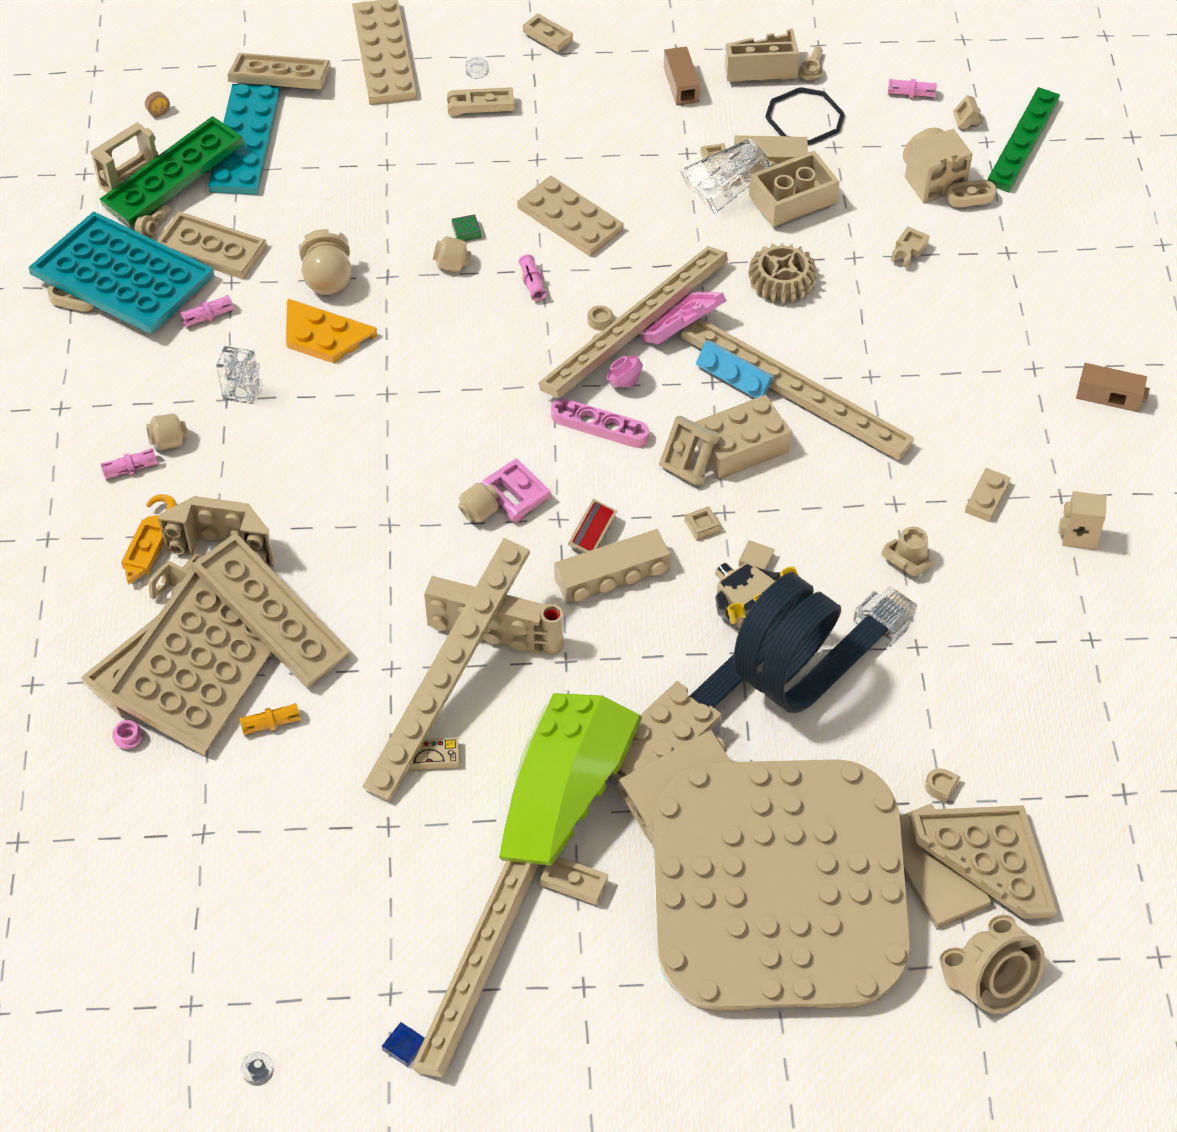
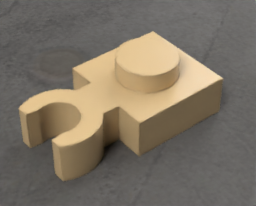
(910, 244)

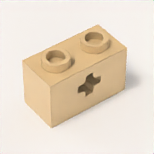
(1083, 520)

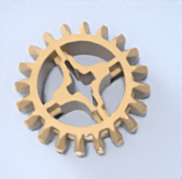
(782, 272)

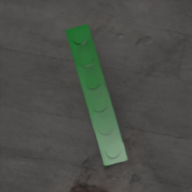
(1023, 139)

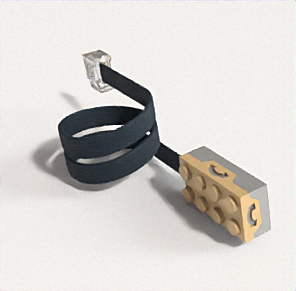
(783, 633)

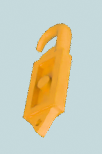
(145, 543)

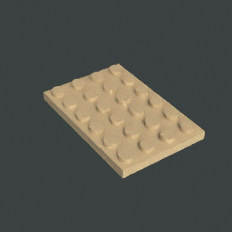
(189, 667)

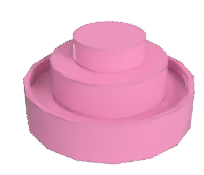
(625, 371)

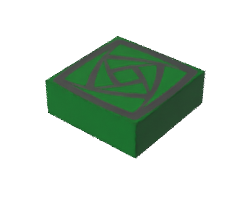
(466, 227)

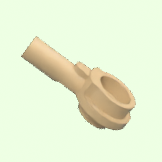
(810, 68)
(148, 224)

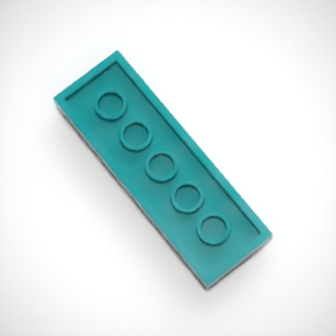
(252, 115)

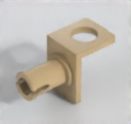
(171, 574)

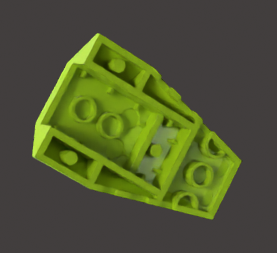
(562, 770)

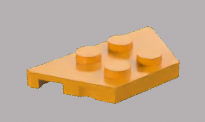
(323, 332)

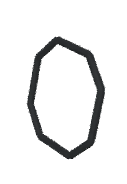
(811, 91)

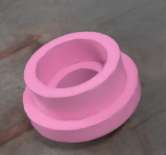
(124, 728)

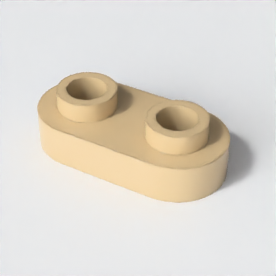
(971, 193)
(68, 301)

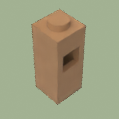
(681, 75)
(1112, 387)

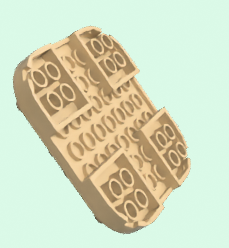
(779, 885)

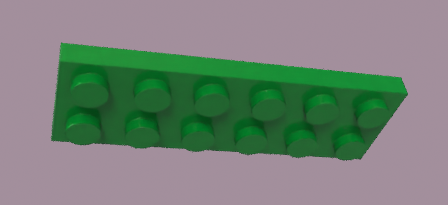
(172, 171)

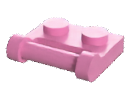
(522, 485)

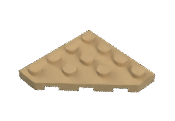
(992, 851)

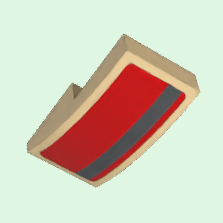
(592, 527)

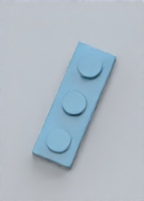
(734, 369)

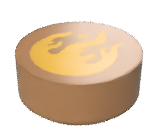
(157, 104)

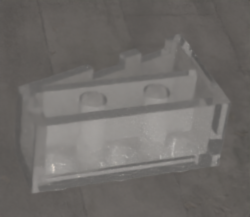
(725, 174)

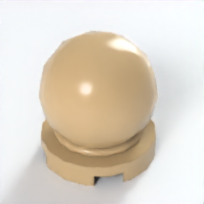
(325, 261)

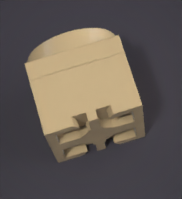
(935, 162)

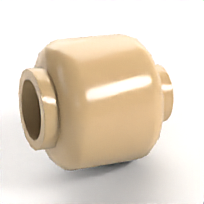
(451, 254)
(166, 431)
(478, 502)

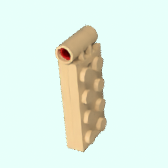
(517, 623)

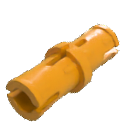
(269, 719)

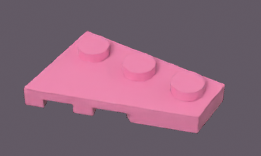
(681, 315)

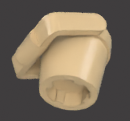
(910, 551)

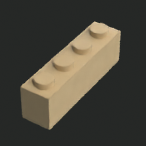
(612, 566)

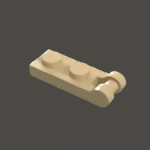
(480, 100)

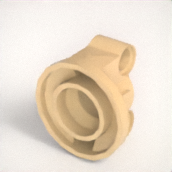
(995, 966)

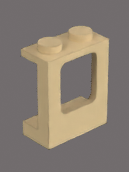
(106, 172)

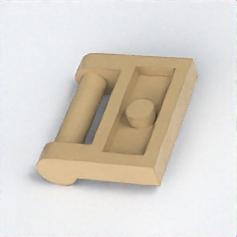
(681, 447)

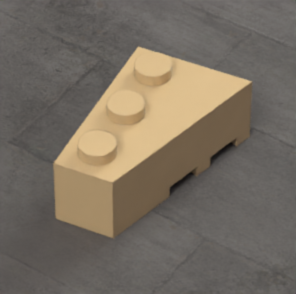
(762, 59)

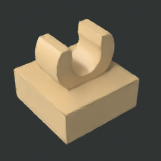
(967, 113)

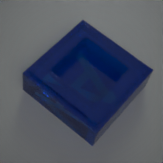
(403, 1044)

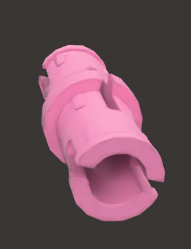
(912, 88)
(532, 277)
(206, 311)
(129, 463)

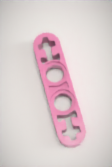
(601, 419)

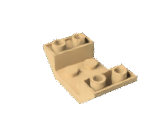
(213, 521)

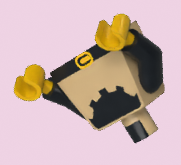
(741, 588)

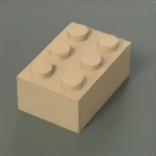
(793, 188)
(747, 436)

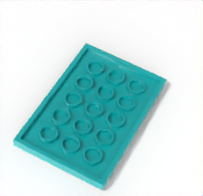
(121, 272)

